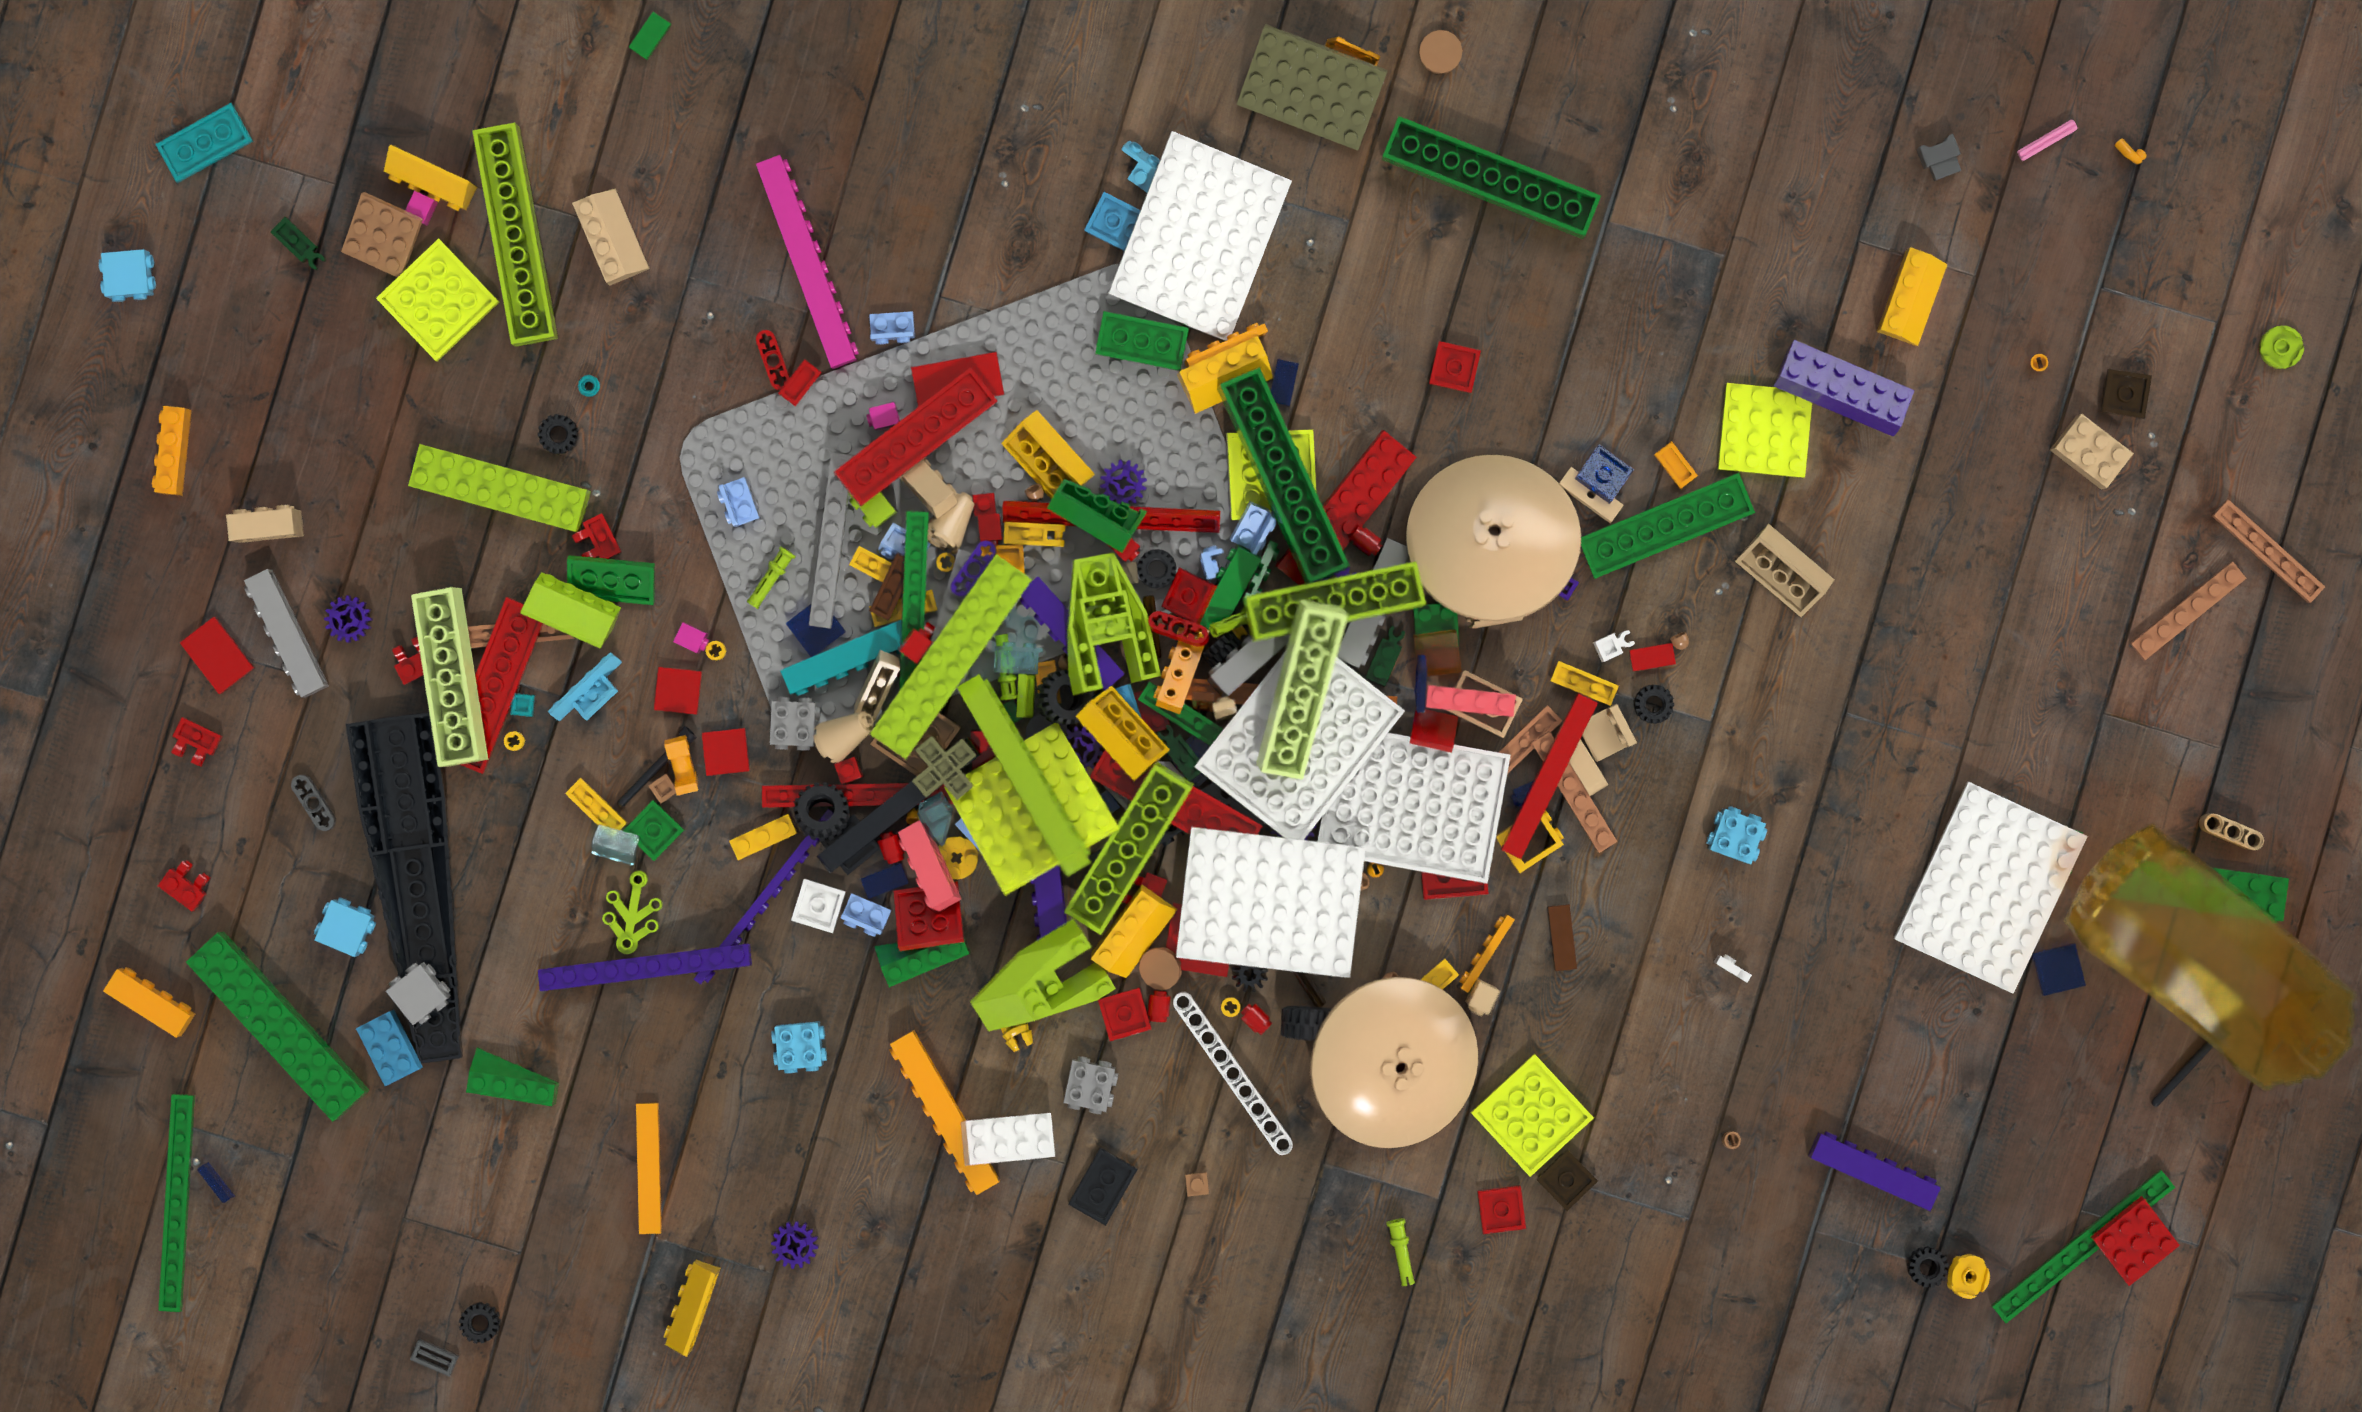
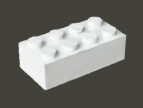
(1007, 1139)

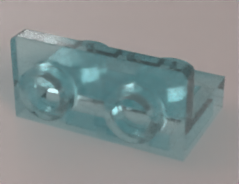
(1016, 659)
(615, 844)

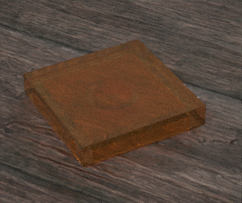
(1440, 652)

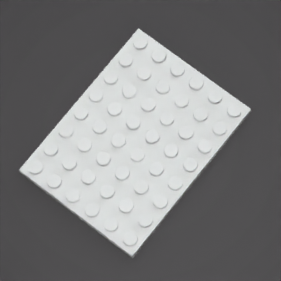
(1199, 236)
(1348, 731)
(1422, 808)
(1990, 887)
(1270, 902)

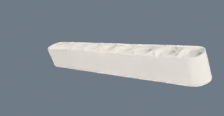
(1236, 1083)

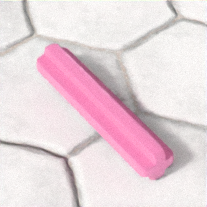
(2047, 140)

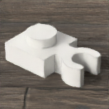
(1611, 646)
(1728, 964)

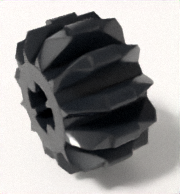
(1243, 978)

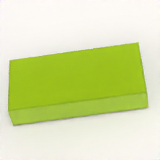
(1025, 695)

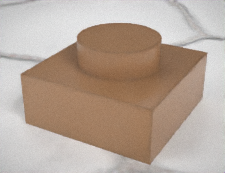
(663, 788)
(1197, 1184)

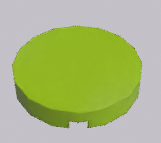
(2281, 347)

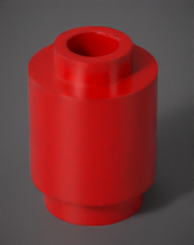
(1366, 541)
(891, 847)
(1159, 1006)
(1255, 1018)

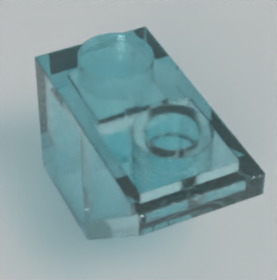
(937, 815)

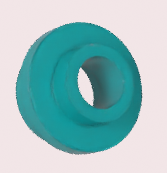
(582, 386)

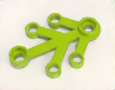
(632, 915)

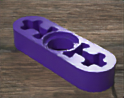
(988, 558)

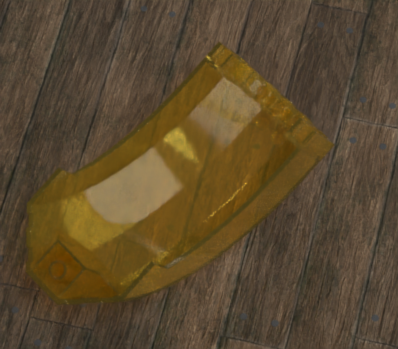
(2214, 960)

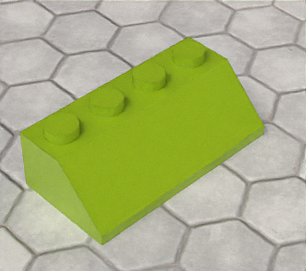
(571, 610)

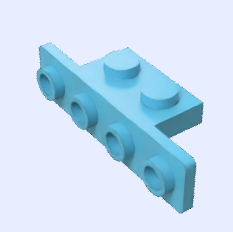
(1145, 168)
(589, 692)

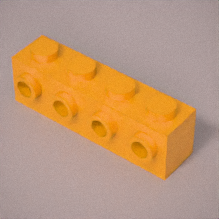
(172, 450)
(1179, 674)
(149, 1002)

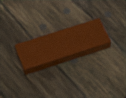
(890, 590)
(1203, 701)
(1562, 937)

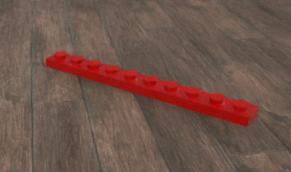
(1155, 518)
(855, 794)

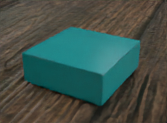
(523, 705)

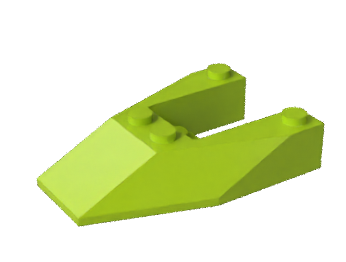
(1102, 612)
(1030, 988)

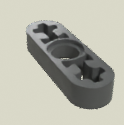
(322, 803)

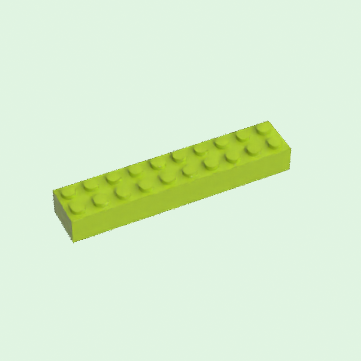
(515, 234)
(951, 656)
(1025, 774)

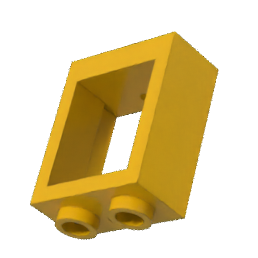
(1554, 833)

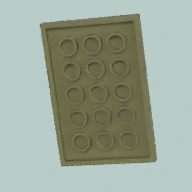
(1311, 87)

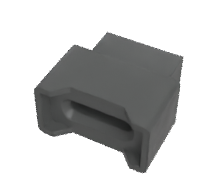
(1940, 158)

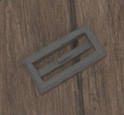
(451, 1364)

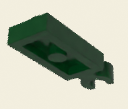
(296, 242)
(1385, 658)
(1181, 754)

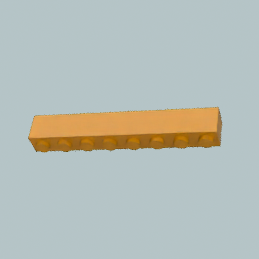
(940, 1106)

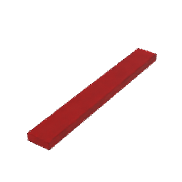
(1549, 776)

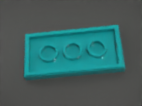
(204, 142)

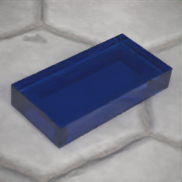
(1284, 382)
(884, 880)
(215, 1182)

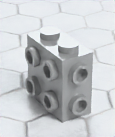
(793, 723)
(419, 993)
(1090, 1085)

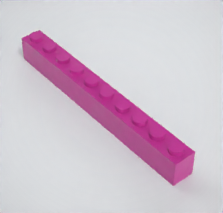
(806, 261)

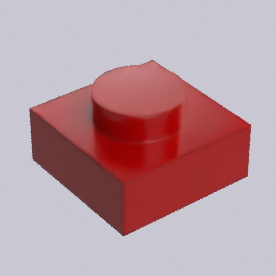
(984, 504)

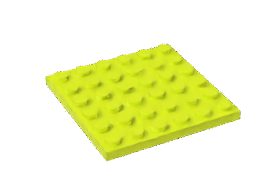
(1005, 826)

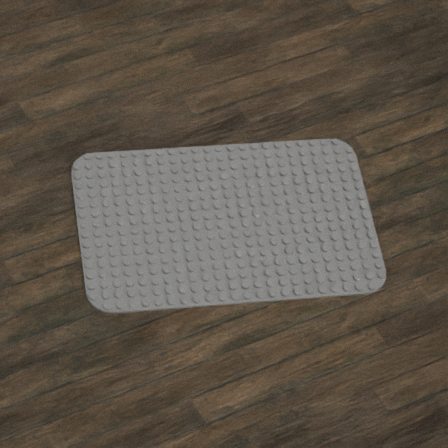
(1046, 364)

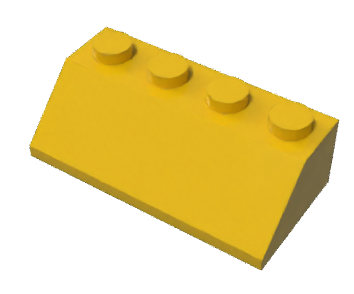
(429, 178)
(1912, 296)
(1203, 379)
(1045, 454)
(1122, 733)
(1133, 932)
(692, 1306)

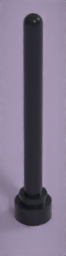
(640, 783)
(2181, 1074)

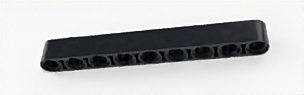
(876, 823)

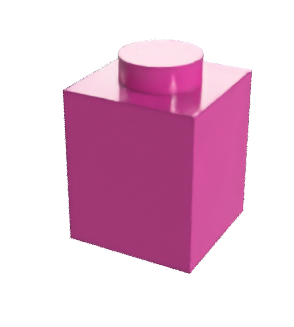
(422, 207)
(883, 416)
(691, 638)

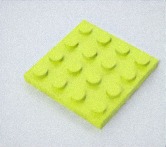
(437, 300)
(1764, 431)
(1242, 479)
(1532, 1115)

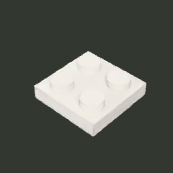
(818, 905)

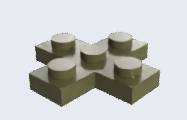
(944, 767)

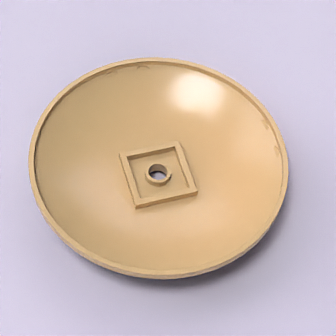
(1486, 573)
(1366, 1040)

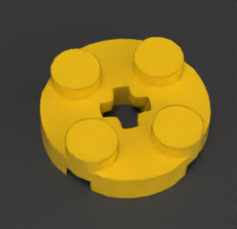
(969, 856)
(1957, 1272)

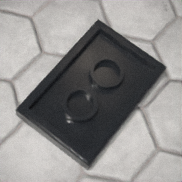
(1103, 1186)

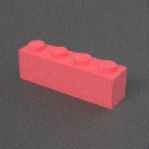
(1470, 701)
(929, 866)

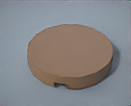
(1440, 52)
(1160, 968)

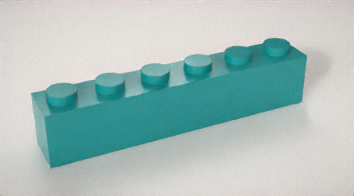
(841, 659)

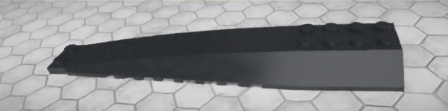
(408, 845)

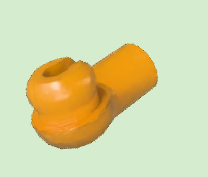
(2129, 153)

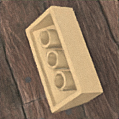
(610, 236)
(1785, 570)

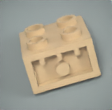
(1607, 733)

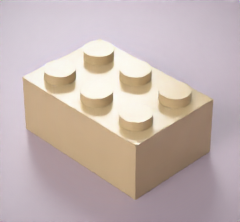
(2091, 451)
(264, 524)
(1493, 723)

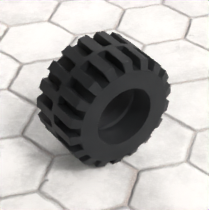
(1049, 703)
(815, 795)
(1302, 1021)

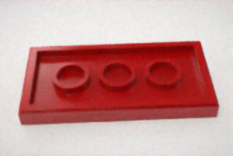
(933, 377)

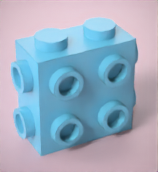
(127, 275)
(1737, 835)
(345, 927)
(799, 1046)

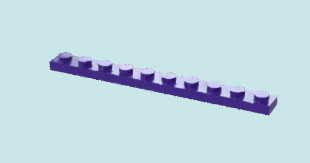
(772, 889)
(645, 967)

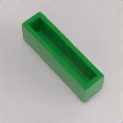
(1230, 584)

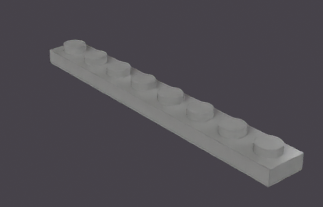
(830, 546)

